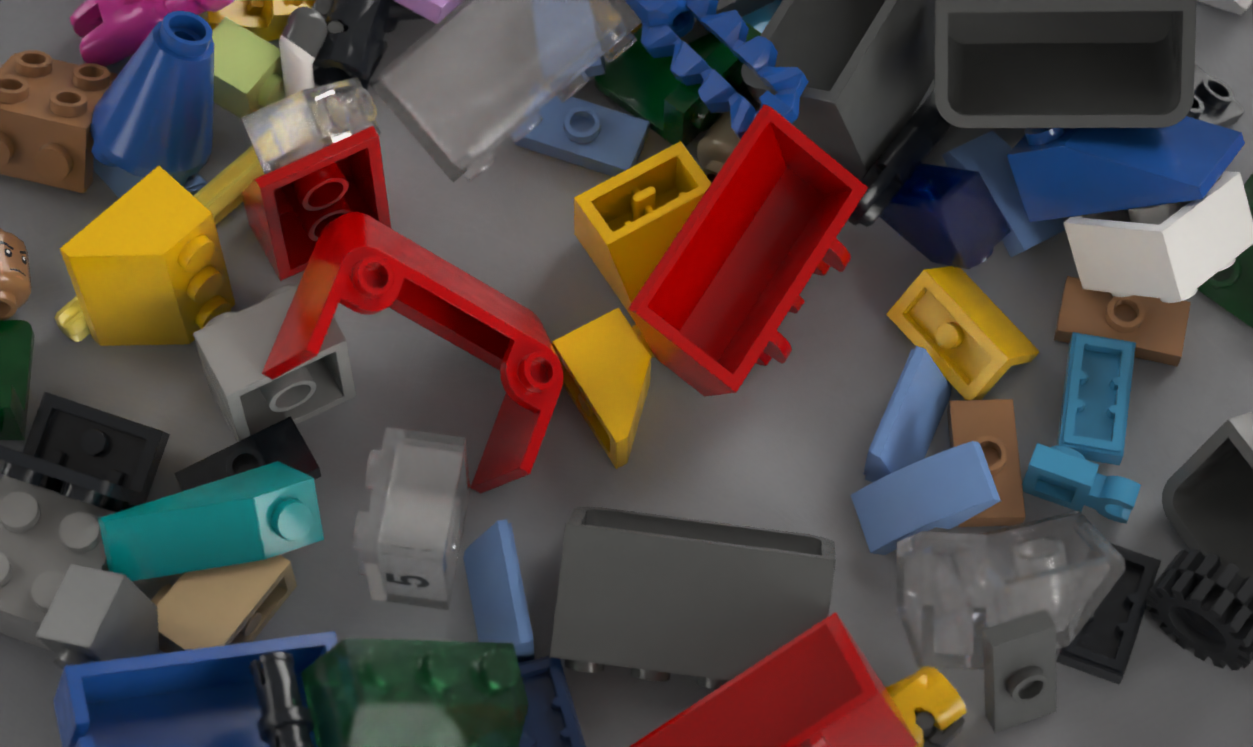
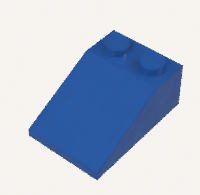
(1118, 168)

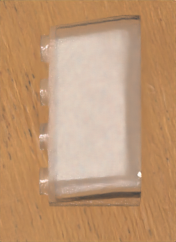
(494, 68)

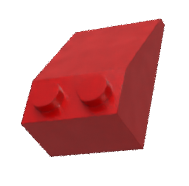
(304, 196)

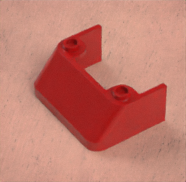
(378, 268)

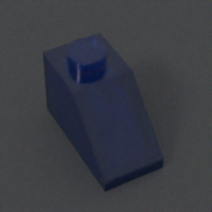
(947, 216)

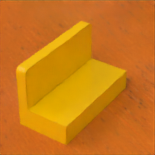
(960, 330)

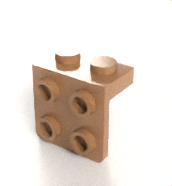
(49, 119)

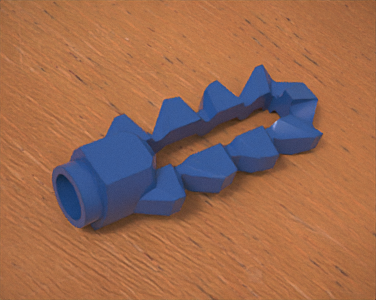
(670, 20)

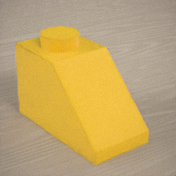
(607, 379)

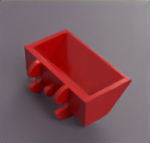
(747, 257)
(799, 696)

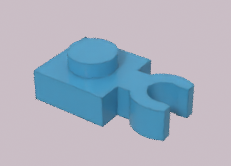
(1072, 481)

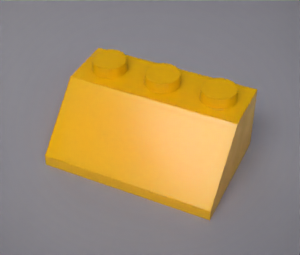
(149, 267)

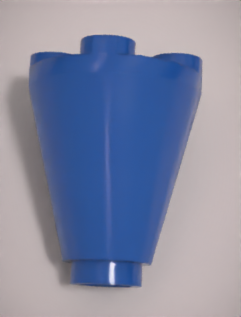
(161, 103)

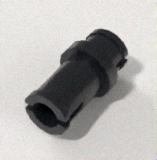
(283, 715)

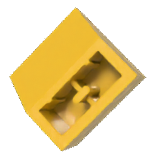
(637, 216)

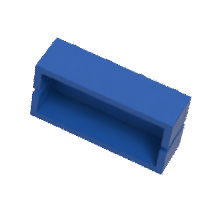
(175, 696)

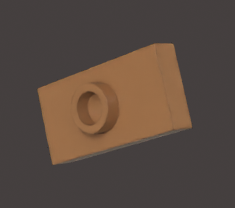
(1148, 321)
(995, 428)

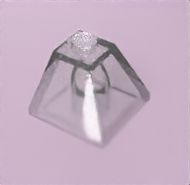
(1051, 566)

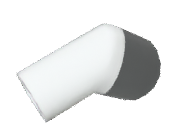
(299, 48)

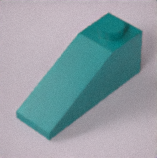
(215, 524)

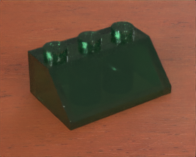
(416, 694)

